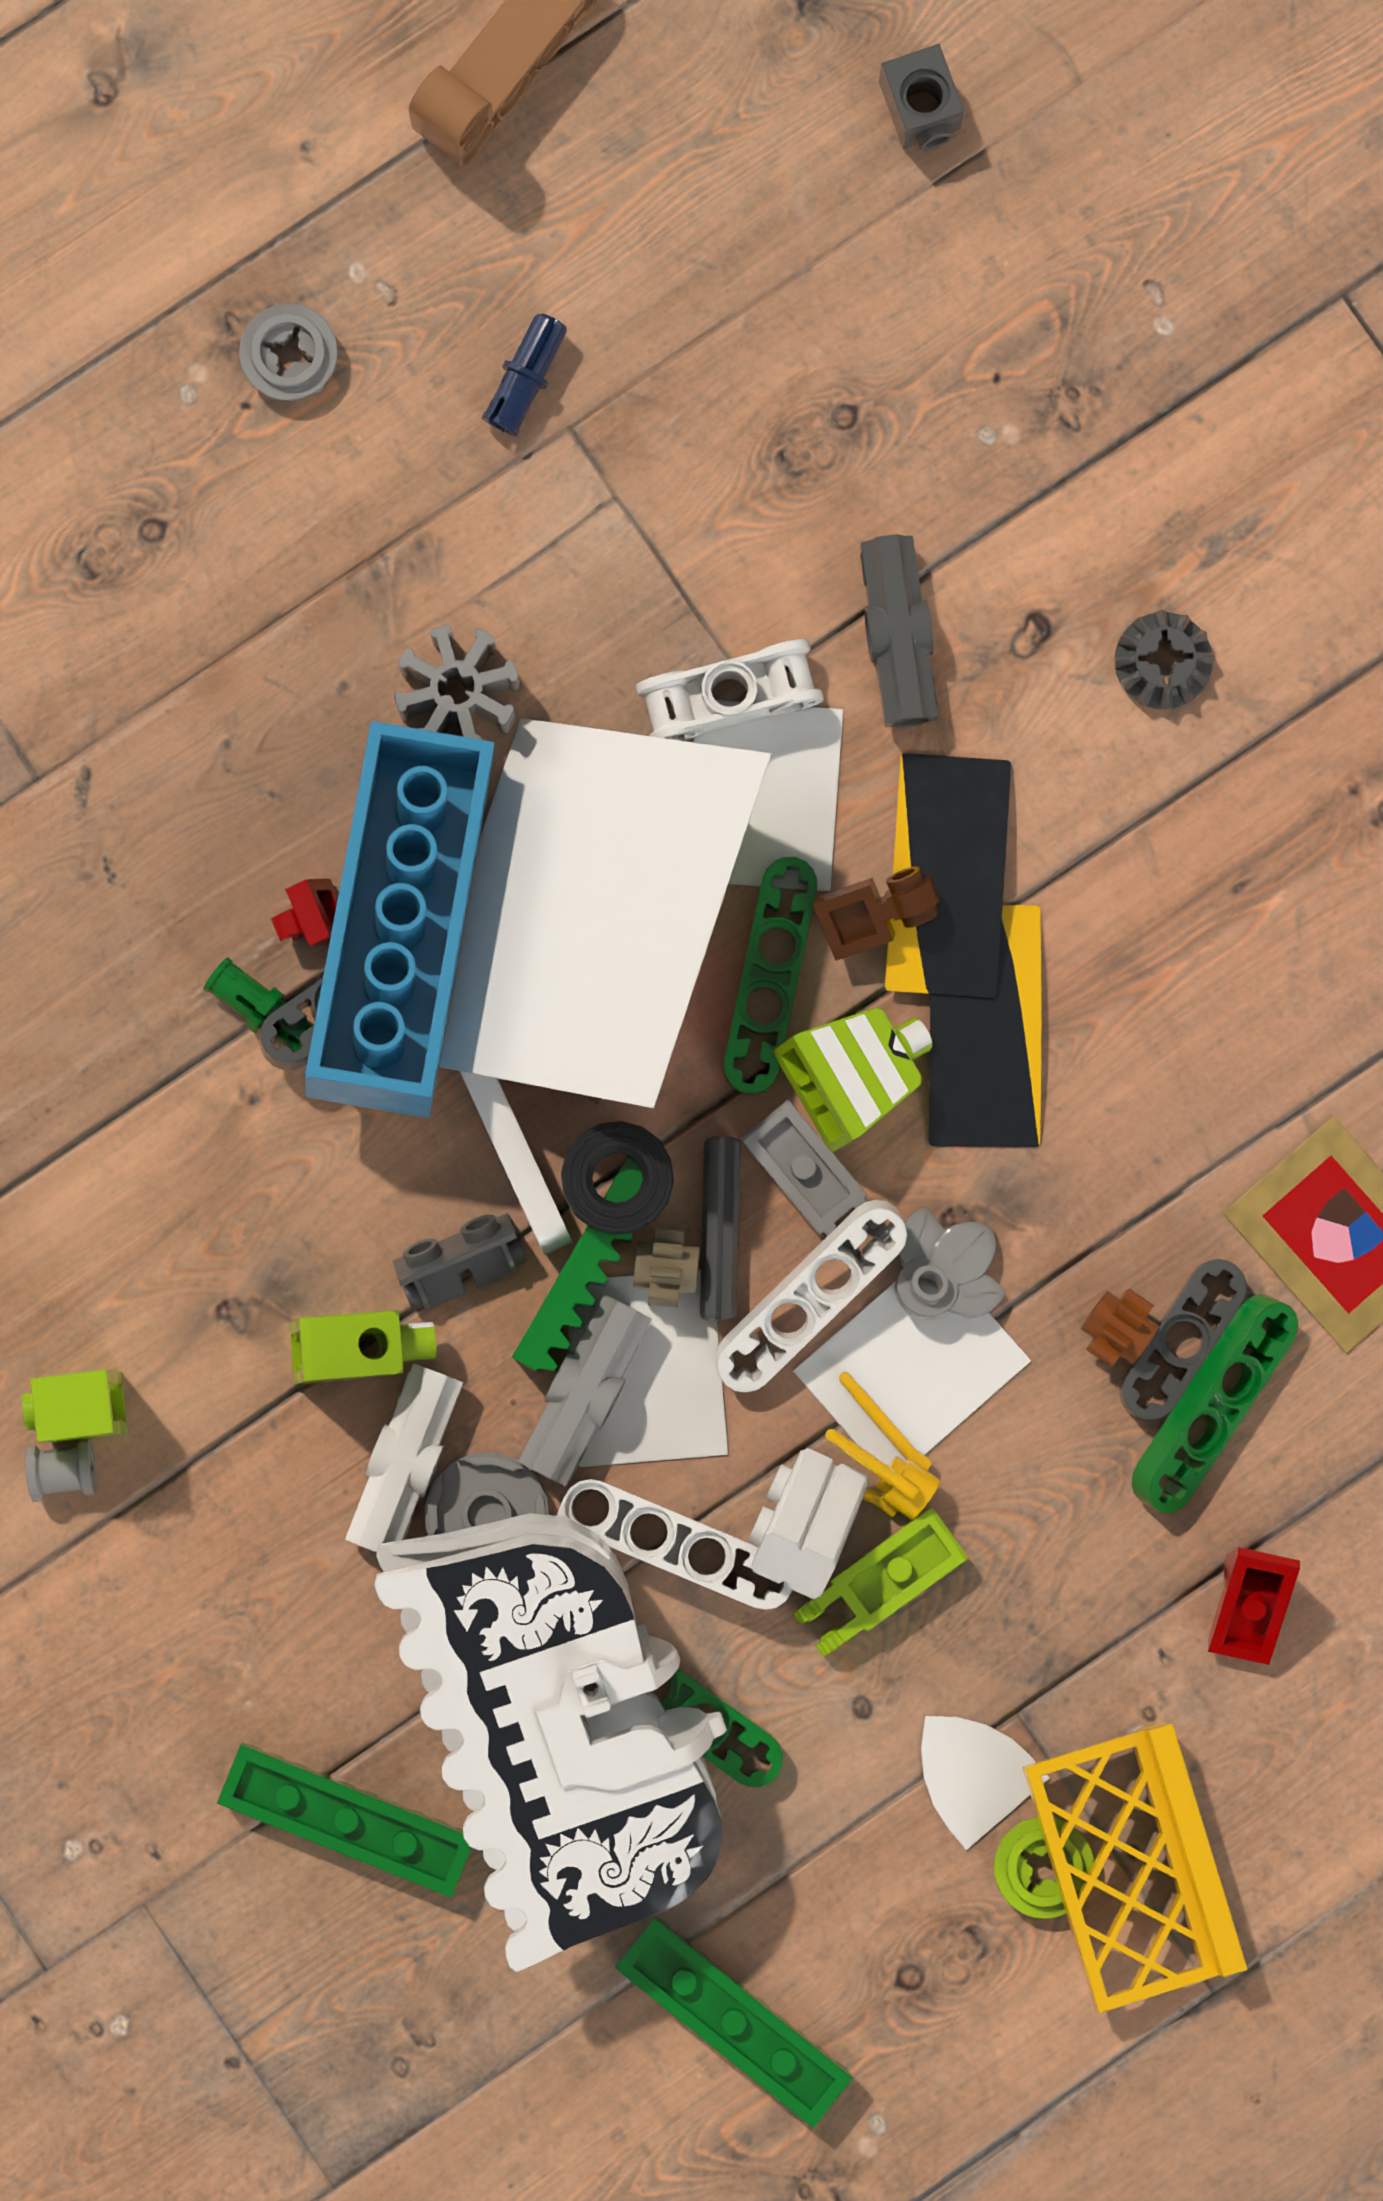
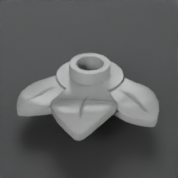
(953, 1262)

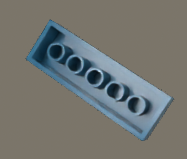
(399, 920)

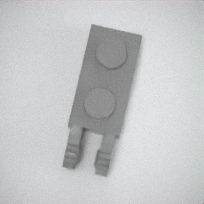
(808, 1172)

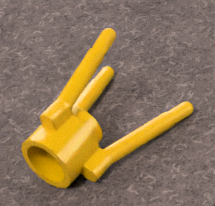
(905, 1484)

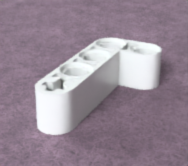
(674, 1551)

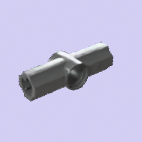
(898, 631)

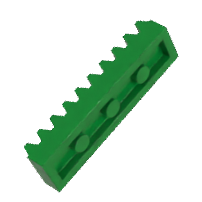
(570, 1286)
(345, 1819)
(734, 2021)

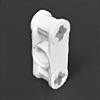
(759, 672)

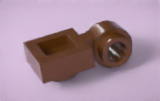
(860, 919)

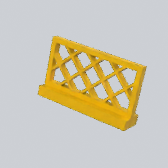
(1187, 1854)

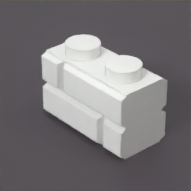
(809, 1522)

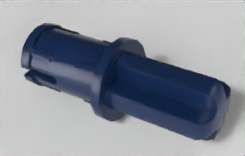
(525, 374)

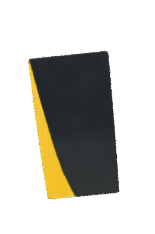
(956, 832)
(990, 1049)

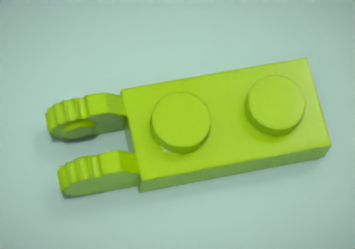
(887, 1578)

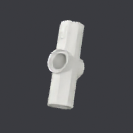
(404, 1458)

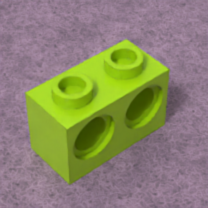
(76, 1406)

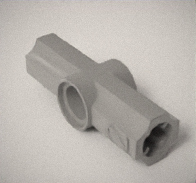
(585, 1390)

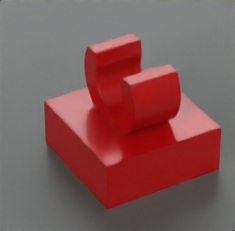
(312, 912)

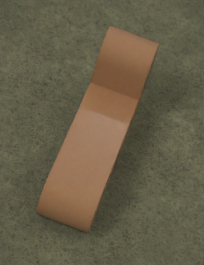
(469, 102)

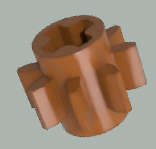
(1119, 1327)

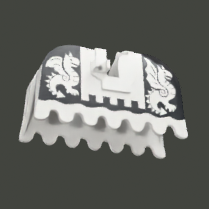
(575, 1793)

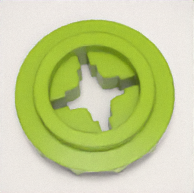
(1014, 1872)

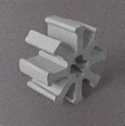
(469, 673)

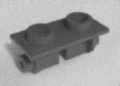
(435, 1264)

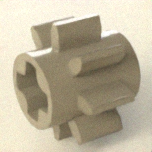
(666, 1267)

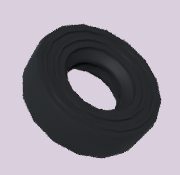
(615, 1139)

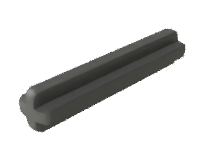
(720, 1228)

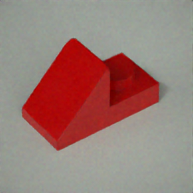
(1252, 1604)

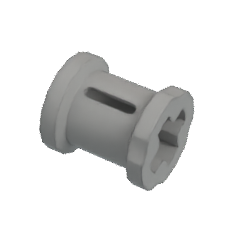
(60, 1470)

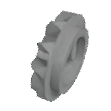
(275, 328)

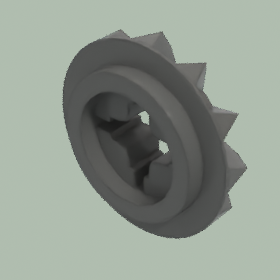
(1144, 680)

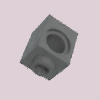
(921, 72)

